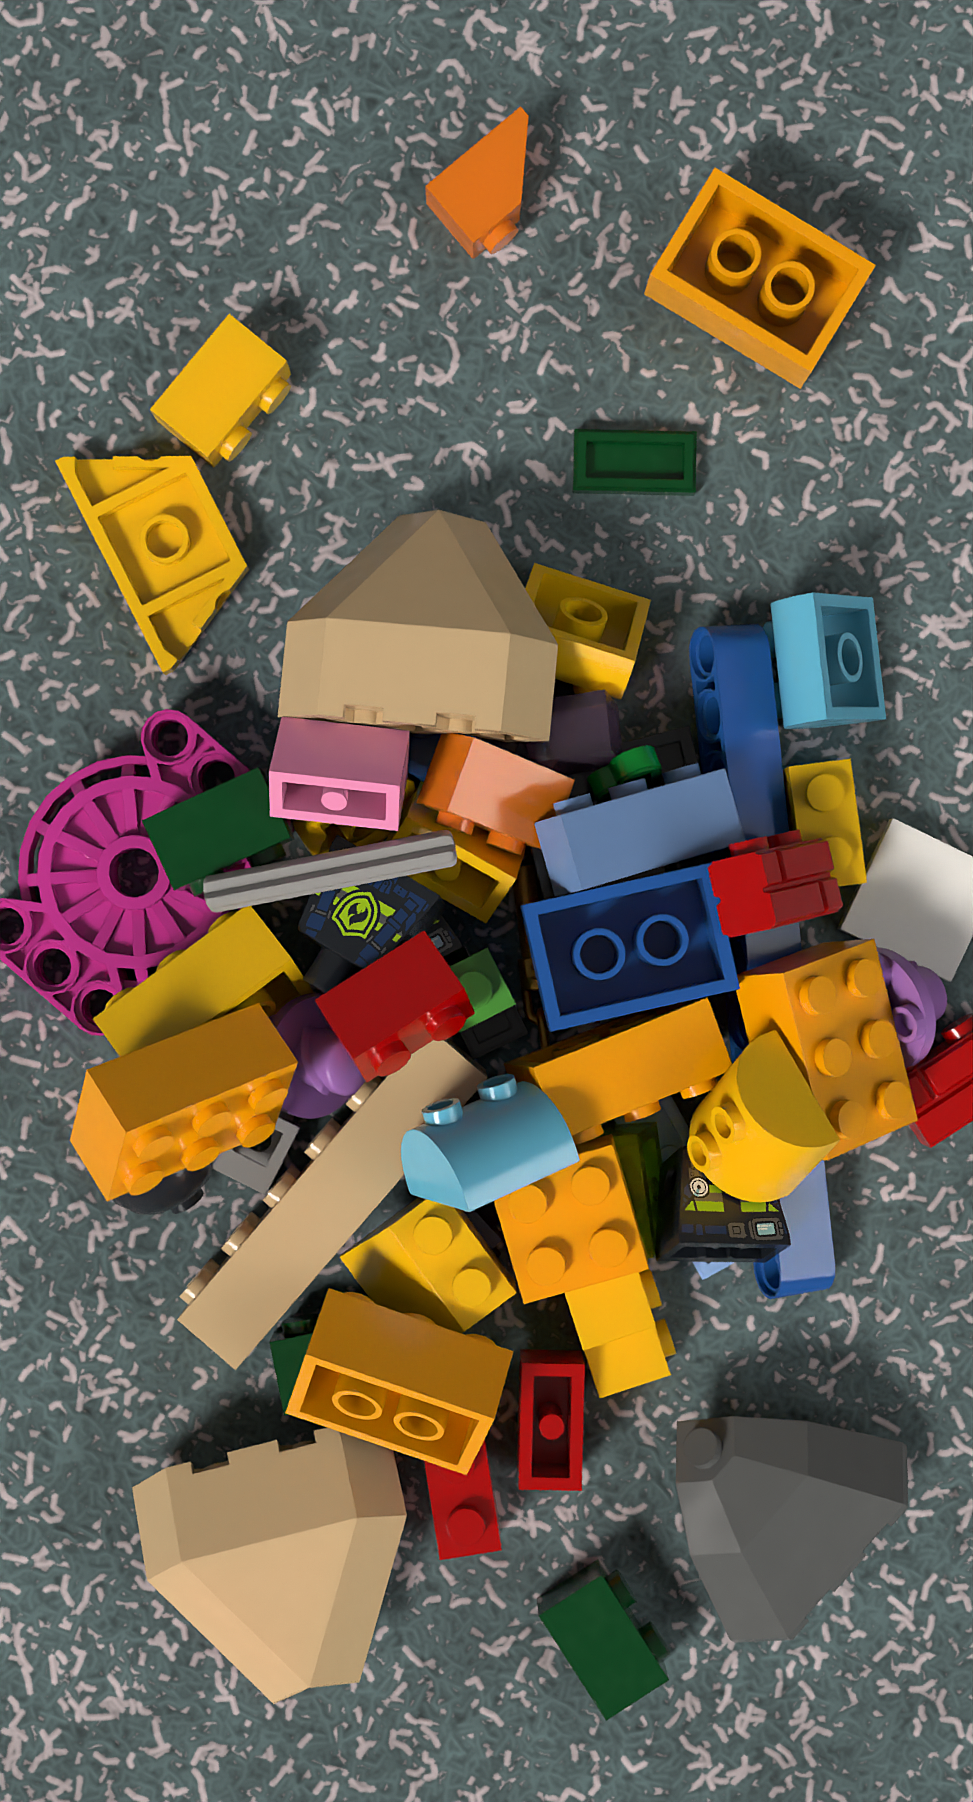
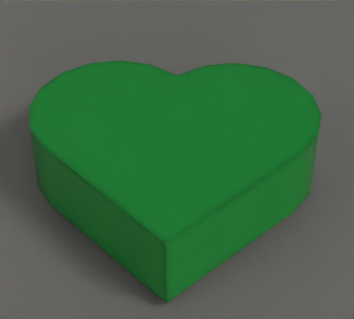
(624, 768)

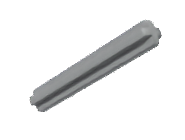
(330, 871)

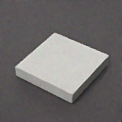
(915, 900)

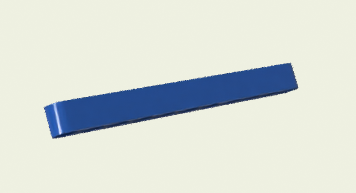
(742, 735)

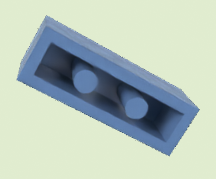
(638, 828)

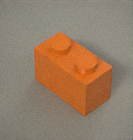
(491, 790)

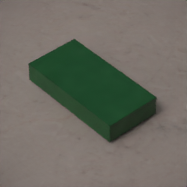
(634, 462)

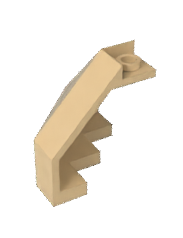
(424, 638)
(278, 1554)

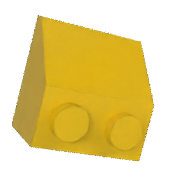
(431, 1265)

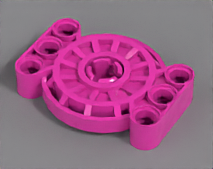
(79, 879)

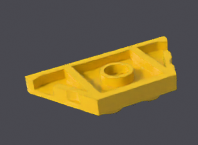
(160, 544)

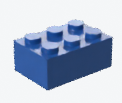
(628, 947)

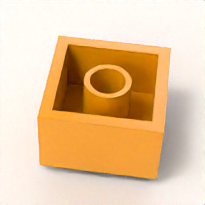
(573, 1226)

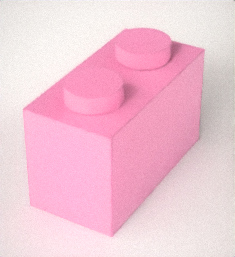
(339, 773)

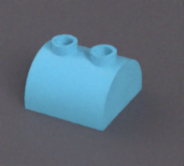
(826, 660)
(486, 1147)

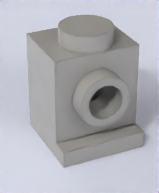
(259, 1167)

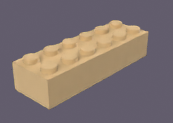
(320, 1206)

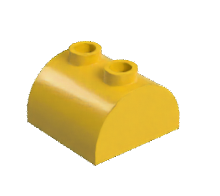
(593, 626)
(760, 1125)

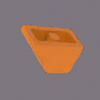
(482, 189)

